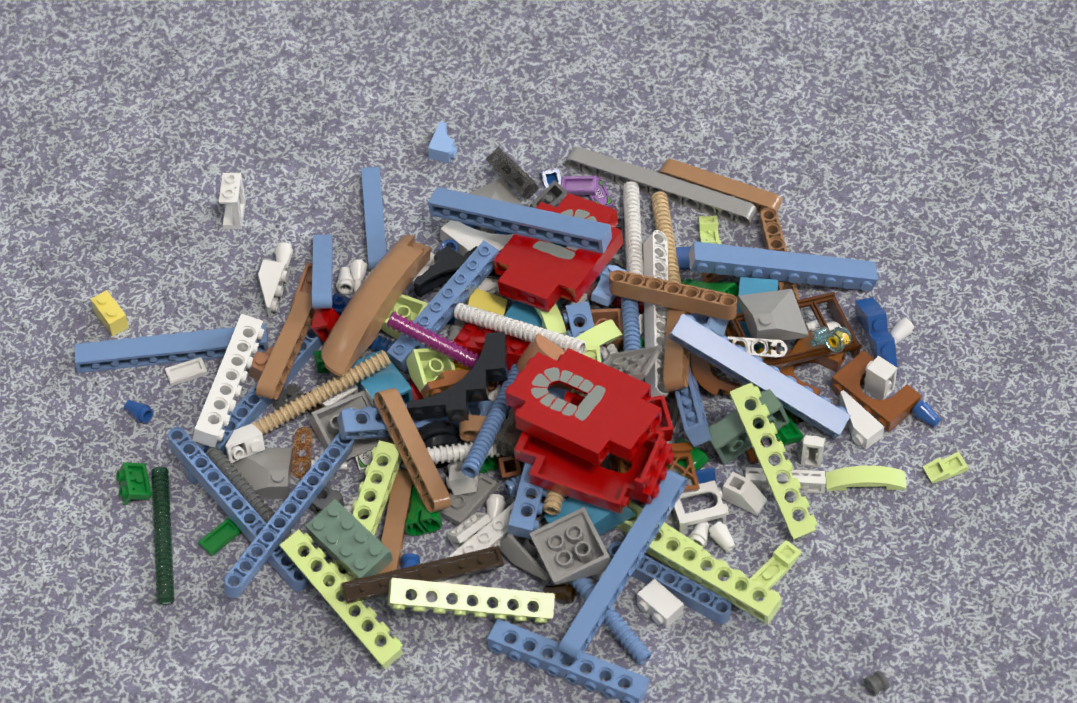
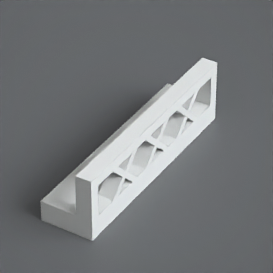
(810, 480)

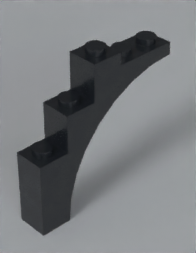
(446, 264)
(474, 387)

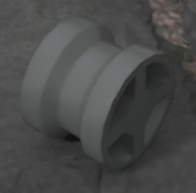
(876, 683)

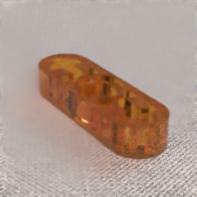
(298, 445)

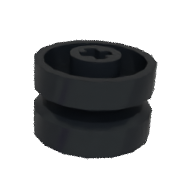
(438, 434)

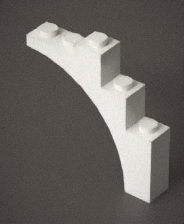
(468, 237)

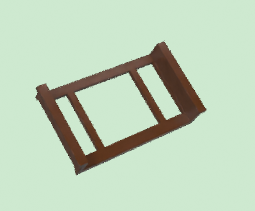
(734, 329)

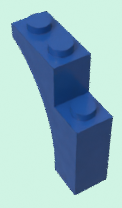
(874, 323)

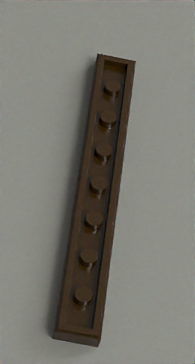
(432, 571)

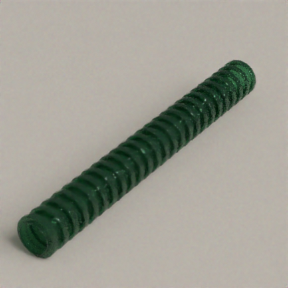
(162, 535)

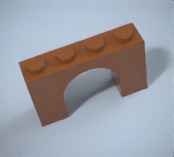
(831, 362)
(887, 411)

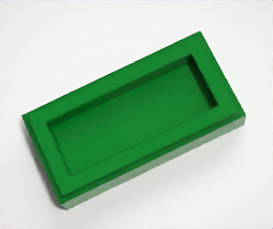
(219, 537)

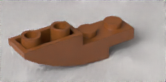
(446, 380)

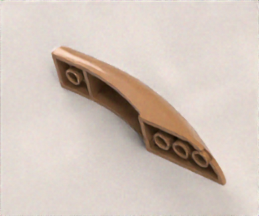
(372, 304)

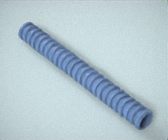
(630, 324)
(489, 429)
(616, 624)

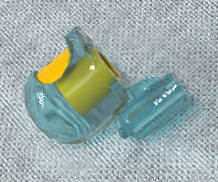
(835, 339)

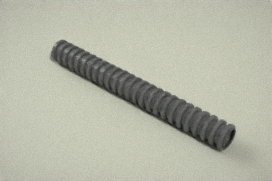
(243, 487)

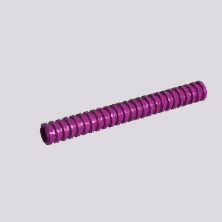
(432, 340)

